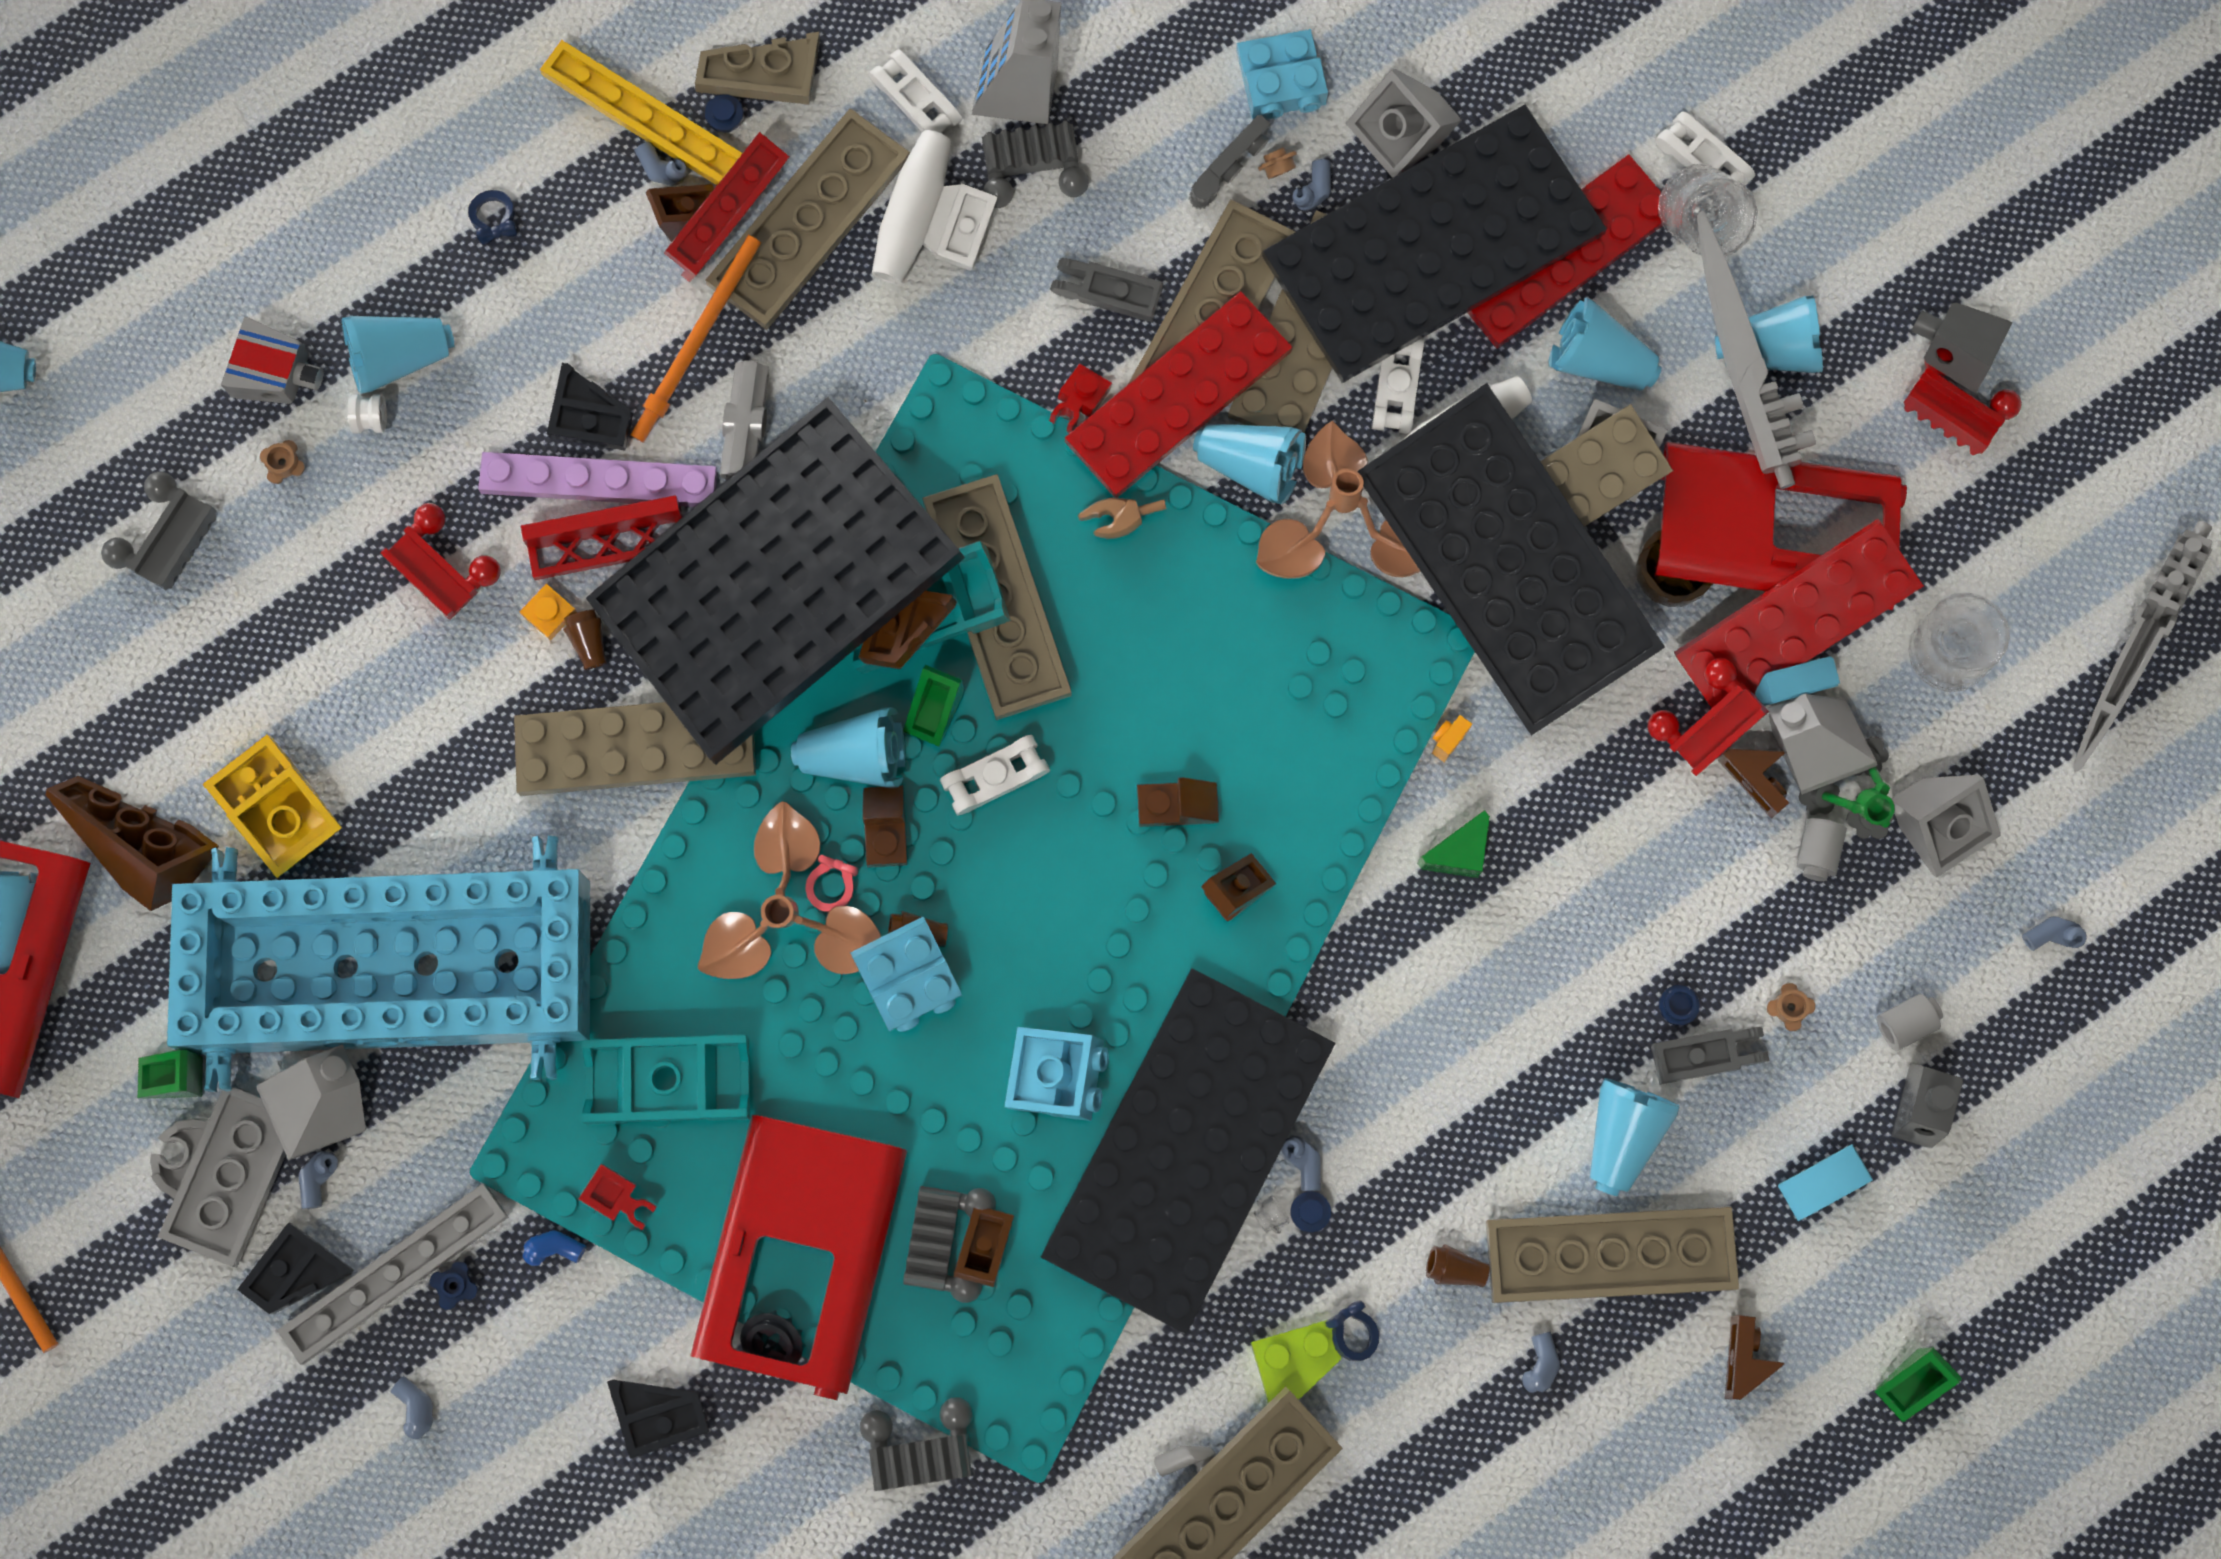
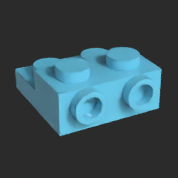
(1282, 74)
(907, 975)
(1056, 1073)

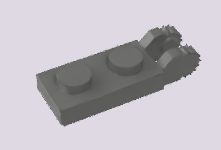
(1228, 164)
(1110, 289)
(1704, 1055)

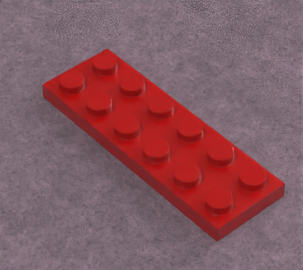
(1629, 210)
(1178, 394)
(1805, 611)

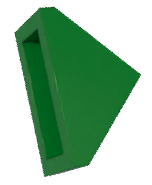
(933, 705)
(1461, 851)
(170, 1075)
(1917, 1383)

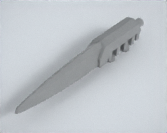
(1758, 401)
(2152, 622)

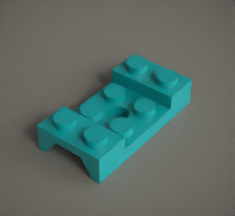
(977, 597)
(708, 1084)

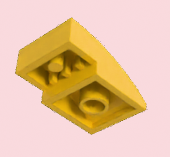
(272, 805)

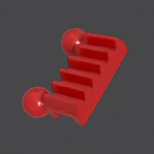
(1959, 412)
(431, 572)
(1718, 727)

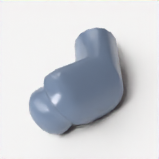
(659, 170)
(1305, 1159)
(1546, 1366)
(418, 1409)

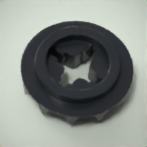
(763, 1325)

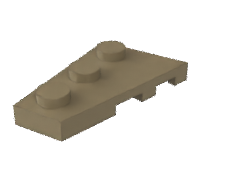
(764, 72)

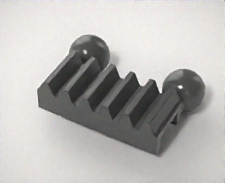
(1032, 152)
(169, 540)
(933, 1240)
(921, 1460)

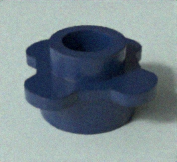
(464, 1290)

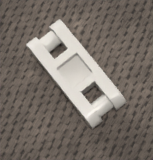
(914, 93)
(1703, 149)
(1398, 388)
(994, 775)

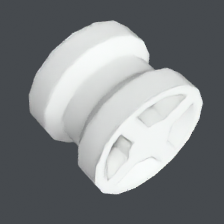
(367, 413)

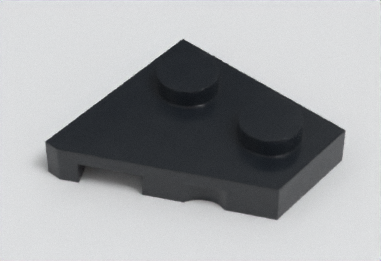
(587, 414)
(292, 1271)
(656, 1416)

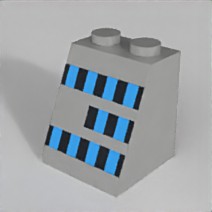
(1021, 65)

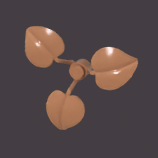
(1332, 462)
(735, 945)

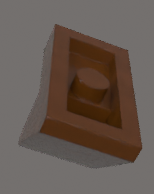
(676, 205)
(1748, 770)
(1178, 803)
(884, 826)
(1238, 886)
(984, 1246)
(1742, 1370)

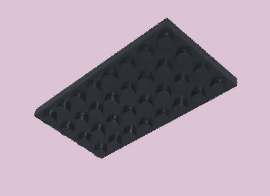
(1433, 243)
(1509, 559)
(1188, 1151)

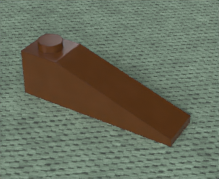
(131, 842)

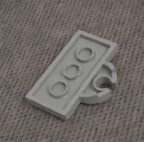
(221, 1178)

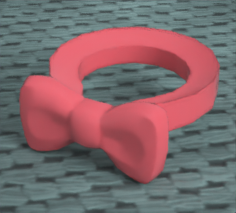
(826, 864)

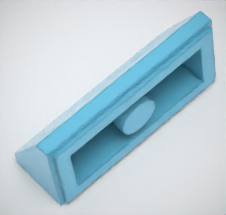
(1797, 680)

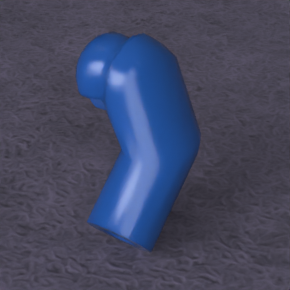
(550, 1243)

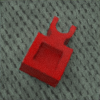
(1080, 393)
(611, 1193)

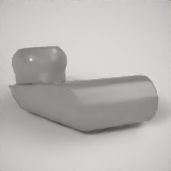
(1183, 1457)

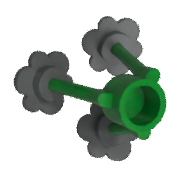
(1872, 808)

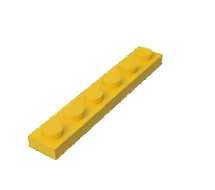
(639, 112)

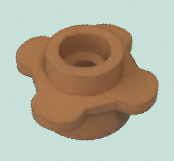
(1278, 163)
(273, 454)
(1802, 1004)

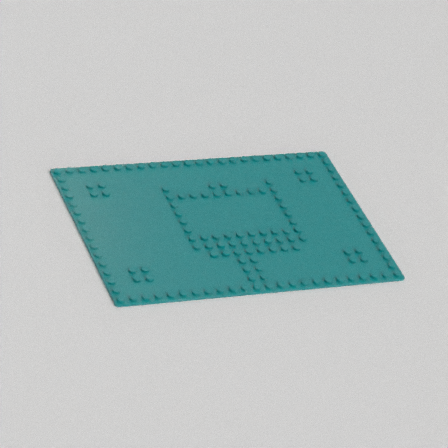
(1053, 897)

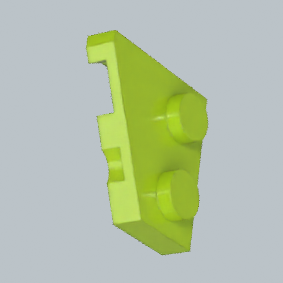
(1295, 1359)

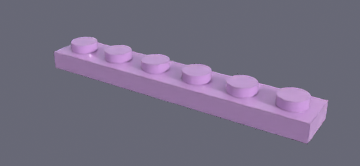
(594, 479)

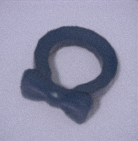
(507, 226)
(1337, 1326)

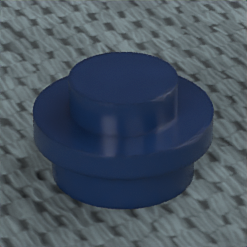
(724, 113)
(1678, 1005)
(1310, 1211)

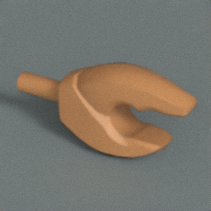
(1124, 512)

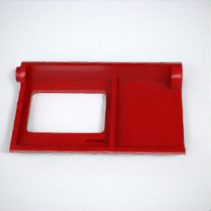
(1723, 509)
(37, 957)
(817, 1194)

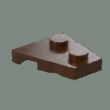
(907, 631)

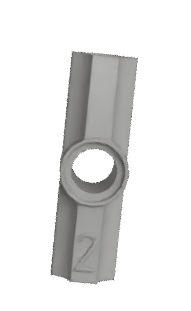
(744, 417)

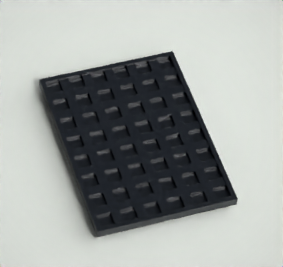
(773, 580)

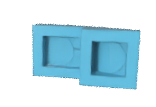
(1825, 1182)

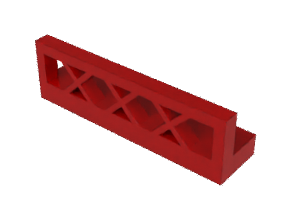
(726, 205)
(594, 526)

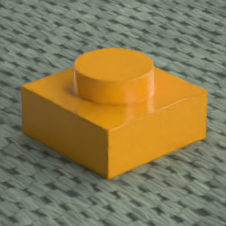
(547, 611)
(1450, 736)

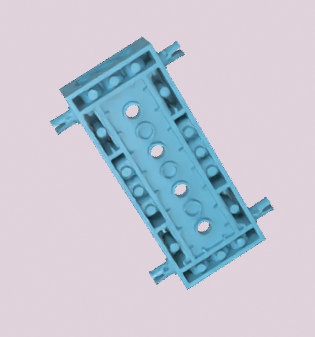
(387, 925)

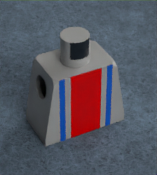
(268, 366)

